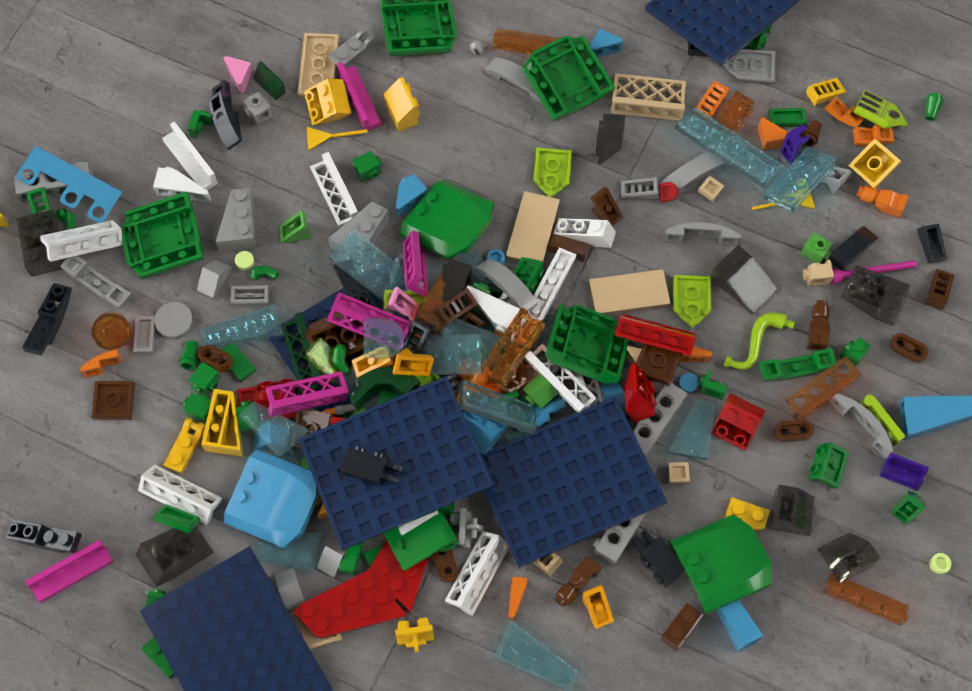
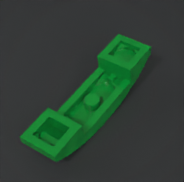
(797, 367)

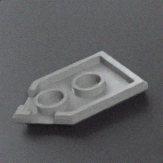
(753, 65)

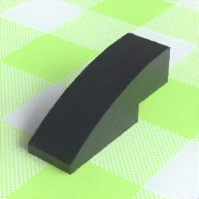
(852, 248)

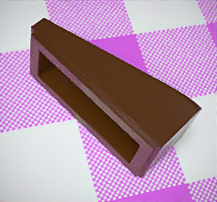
(469, 298)
(936, 299)

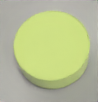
(244, 260)
(940, 563)

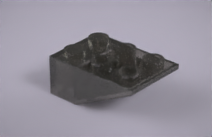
(33, 250)
(876, 294)

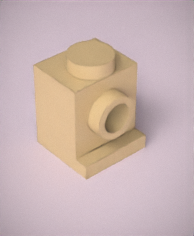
(818, 274)

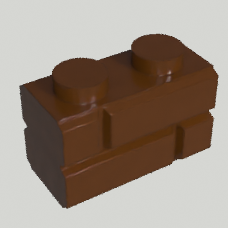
(681, 627)

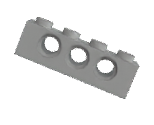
(52, 188)
(674, 397)
(612, 552)

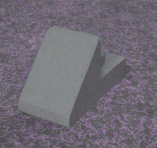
(836, 178)

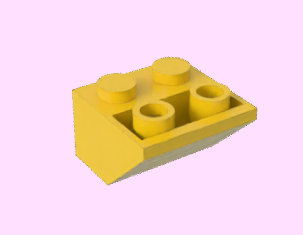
(327, 101)
(402, 105)

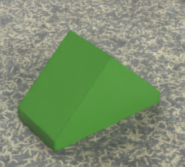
(295, 228)

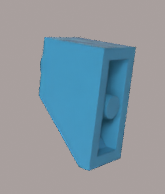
(410, 193)

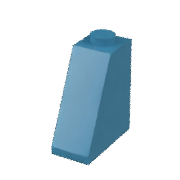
(739, 625)

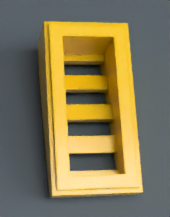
(818, 99)

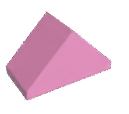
(239, 71)
(402, 303)

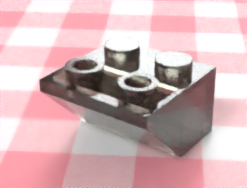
(609, 136)
(792, 510)
(849, 556)

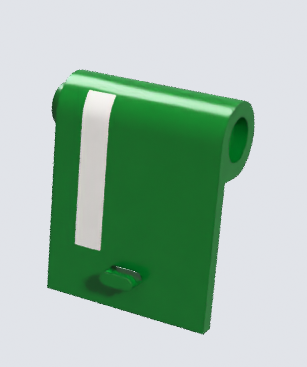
(421, 539)

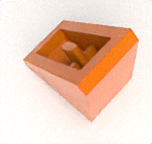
(770, 134)

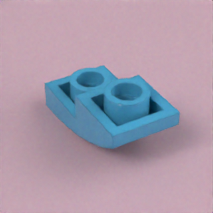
(542, 415)

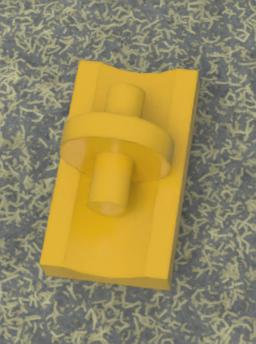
(414, 636)

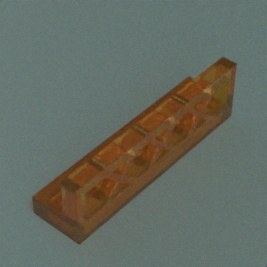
(520, 41)
(513, 351)
(831, 390)
(867, 600)

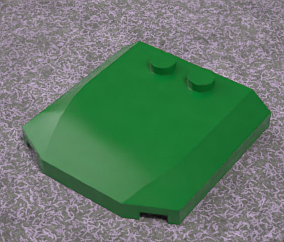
(417, 26)
(567, 76)
(448, 220)
(162, 236)
(587, 344)
(724, 562)

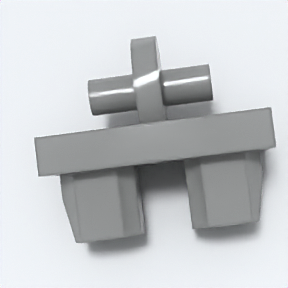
(467, 527)

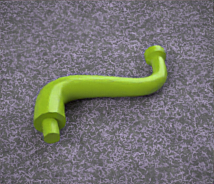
(768, 319)

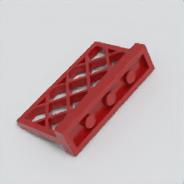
(655, 334)

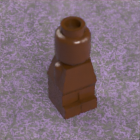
(819, 327)
(578, 580)

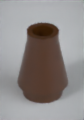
(814, 131)

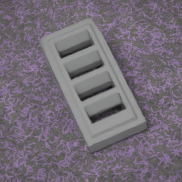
(640, 194)

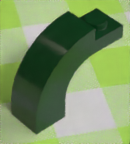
(379, 380)

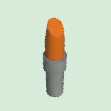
(339, 410)

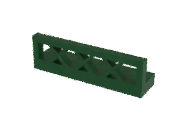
(299, 321)

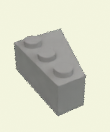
(238, 222)
(367, 222)

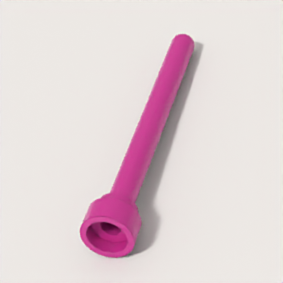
(839, 275)

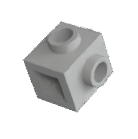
(257, 108)

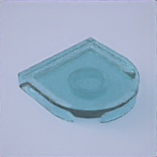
(382, 338)

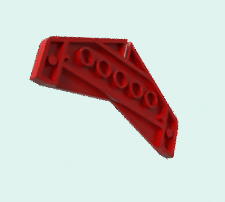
(365, 598)

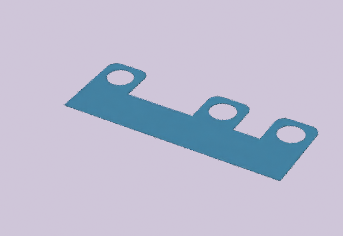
(76, 179)

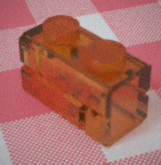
(735, 112)

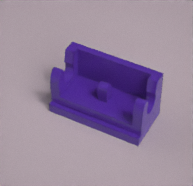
(793, 143)
(903, 471)

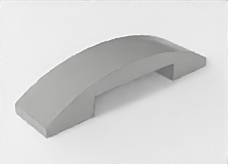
(511, 72)
(694, 170)
(701, 229)
(95, 282)
(508, 283)
(867, 419)

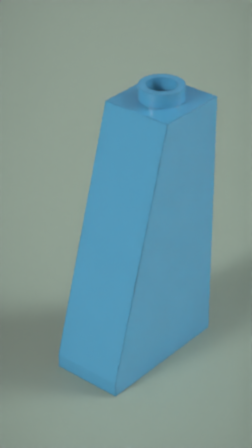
(932, 413)

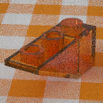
(433, 300)

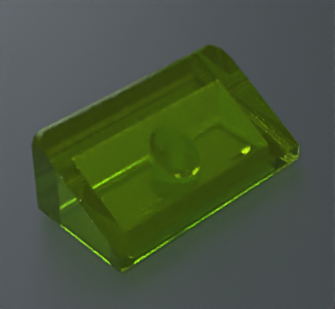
(321, 356)

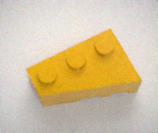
(221, 427)

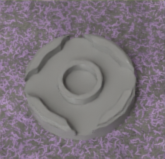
(173, 320)

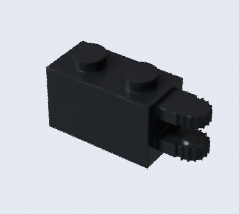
(368, 466)
(659, 559)

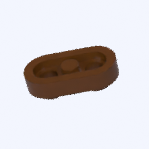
(909, 346)
(215, 358)
(792, 430)
(444, 562)

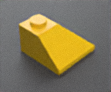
(874, 163)

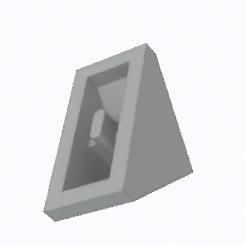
(212, 278)
(331, 557)
(289, 589)

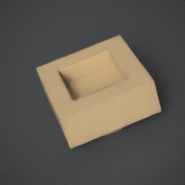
(711, 188)
(678, 473)

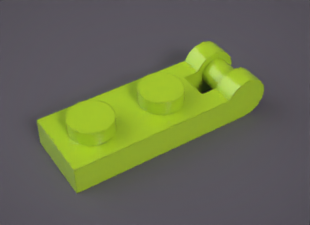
(893, 431)

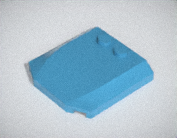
(272, 499)

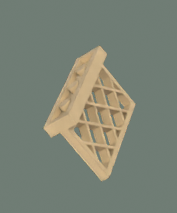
(648, 107)

